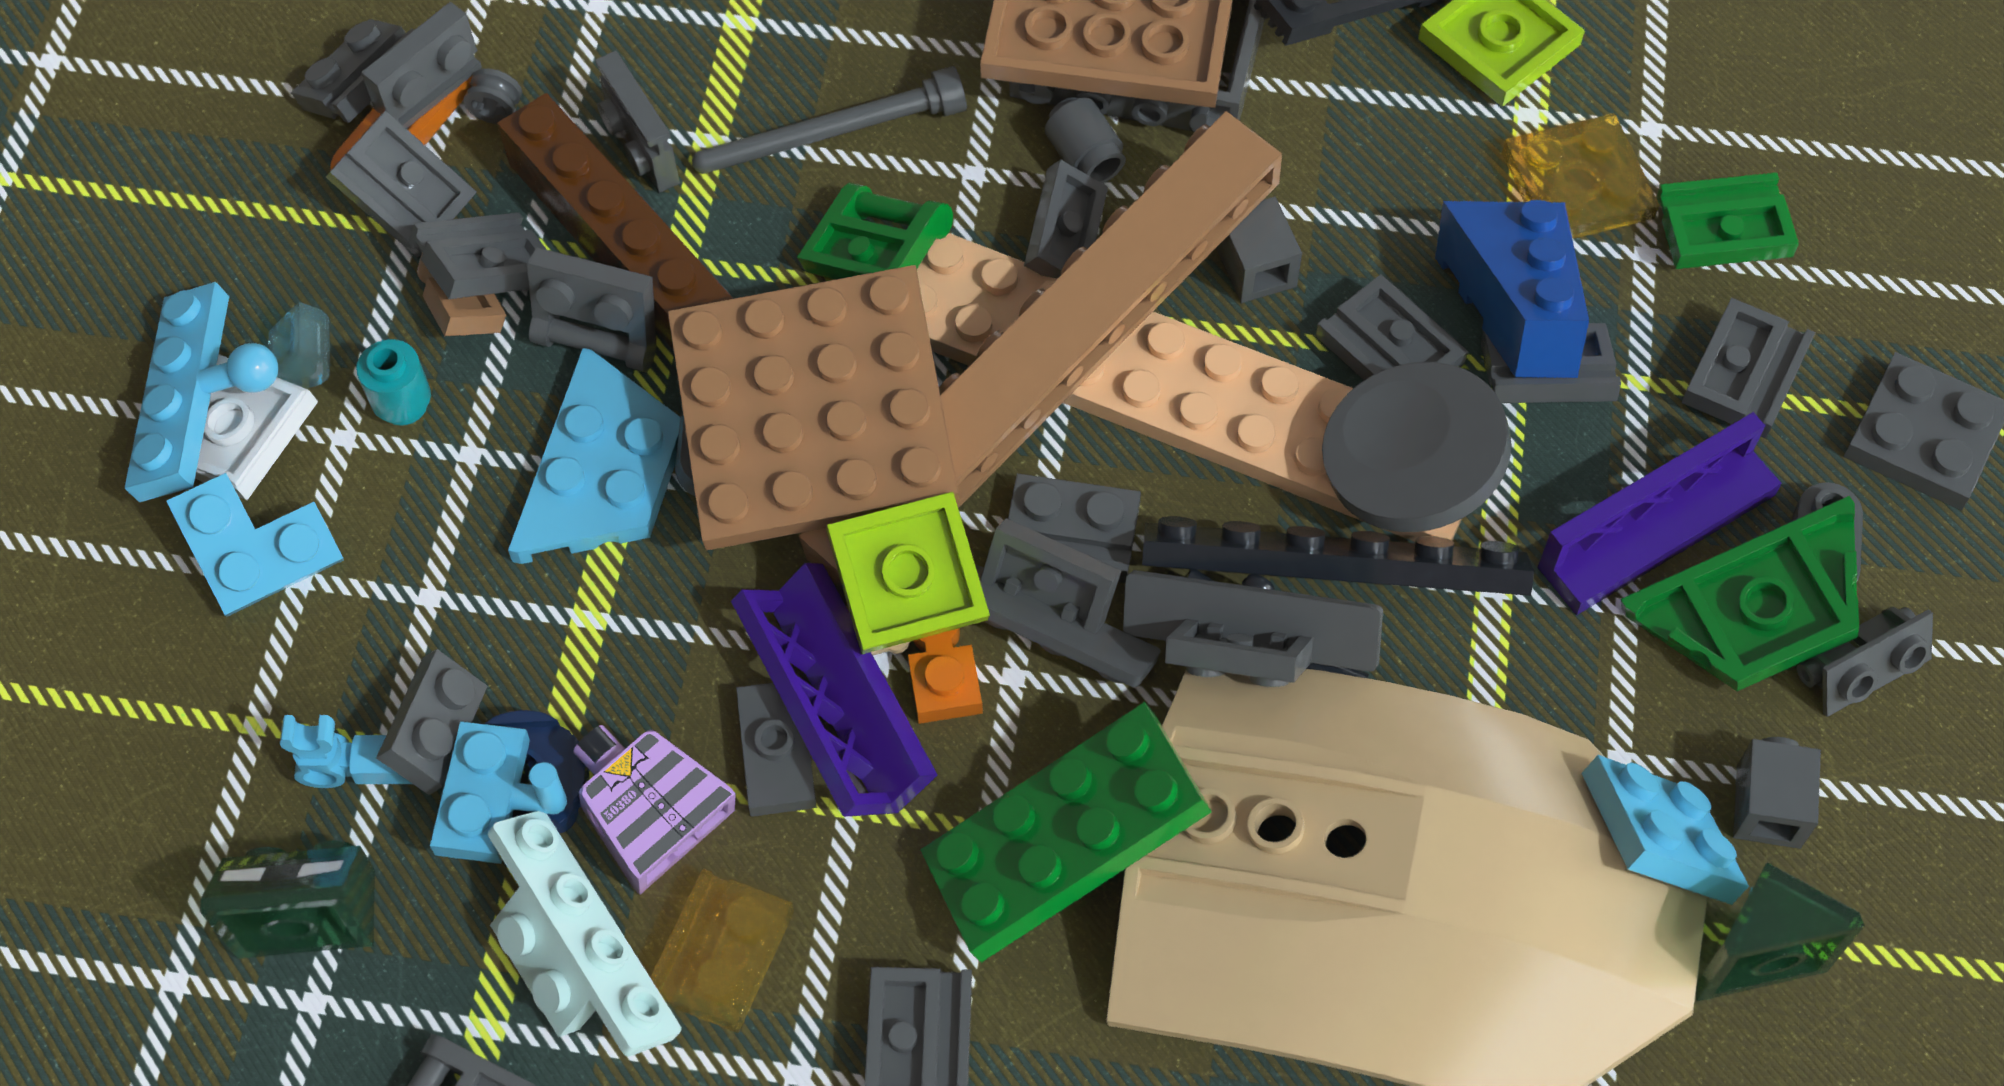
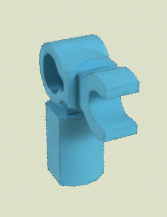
(328, 757)

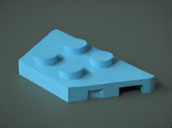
(600, 467)

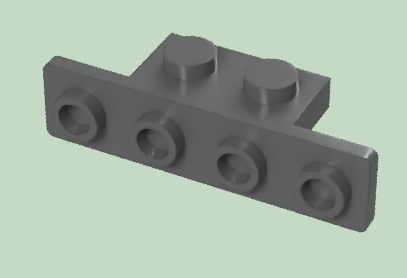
(1060, 603)
(1249, 628)

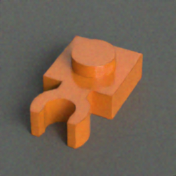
(944, 678)

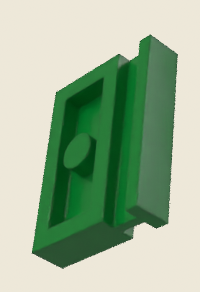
(1726, 221)

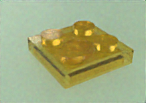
(1588, 169)

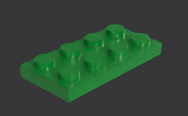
(1064, 832)

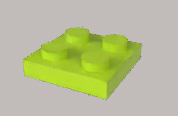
(1501, 42)
(907, 572)

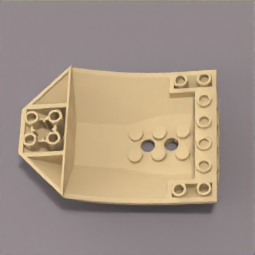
(1464, 940)

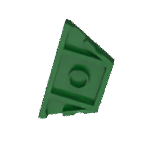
(1761, 601)

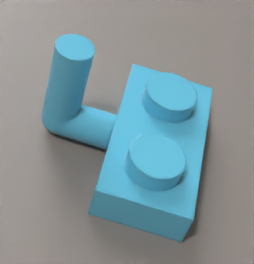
(487, 789)

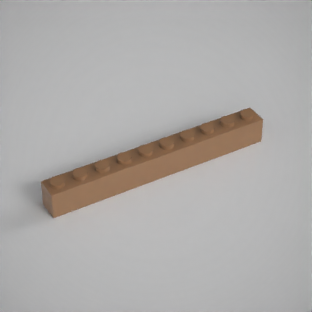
(1095, 302)

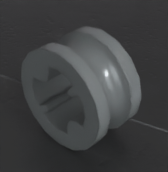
(492, 95)

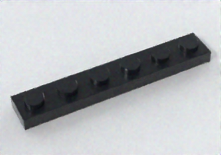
(1362, 558)

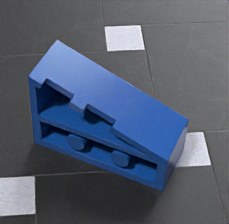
(1522, 278)

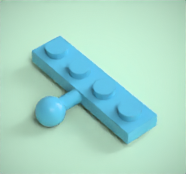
(180, 389)

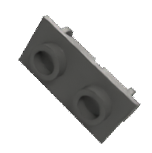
(1889, 647)

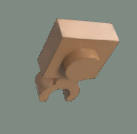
(461, 315)

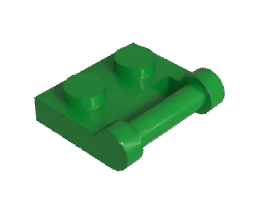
(851, 247)

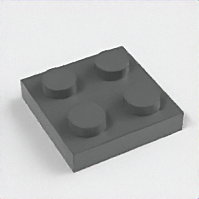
(1928, 431)

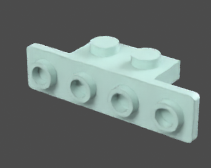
(570, 943)

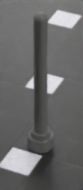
(938, 94)

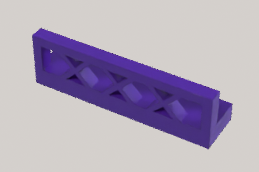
(1658, 516)
(845, 692)

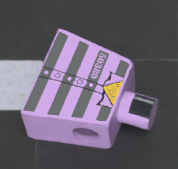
(649, 801)

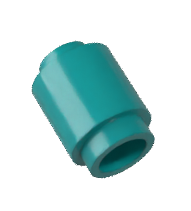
(394, 381)

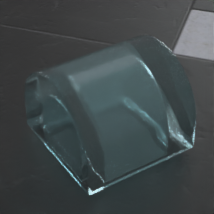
(302, 345)

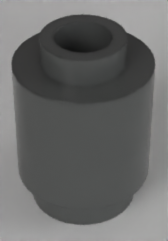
(1085, 138)

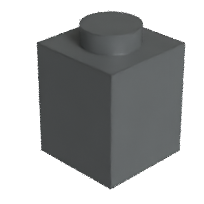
(1261, 253)
(1777, 792)

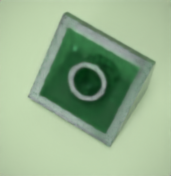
(1777, 936)

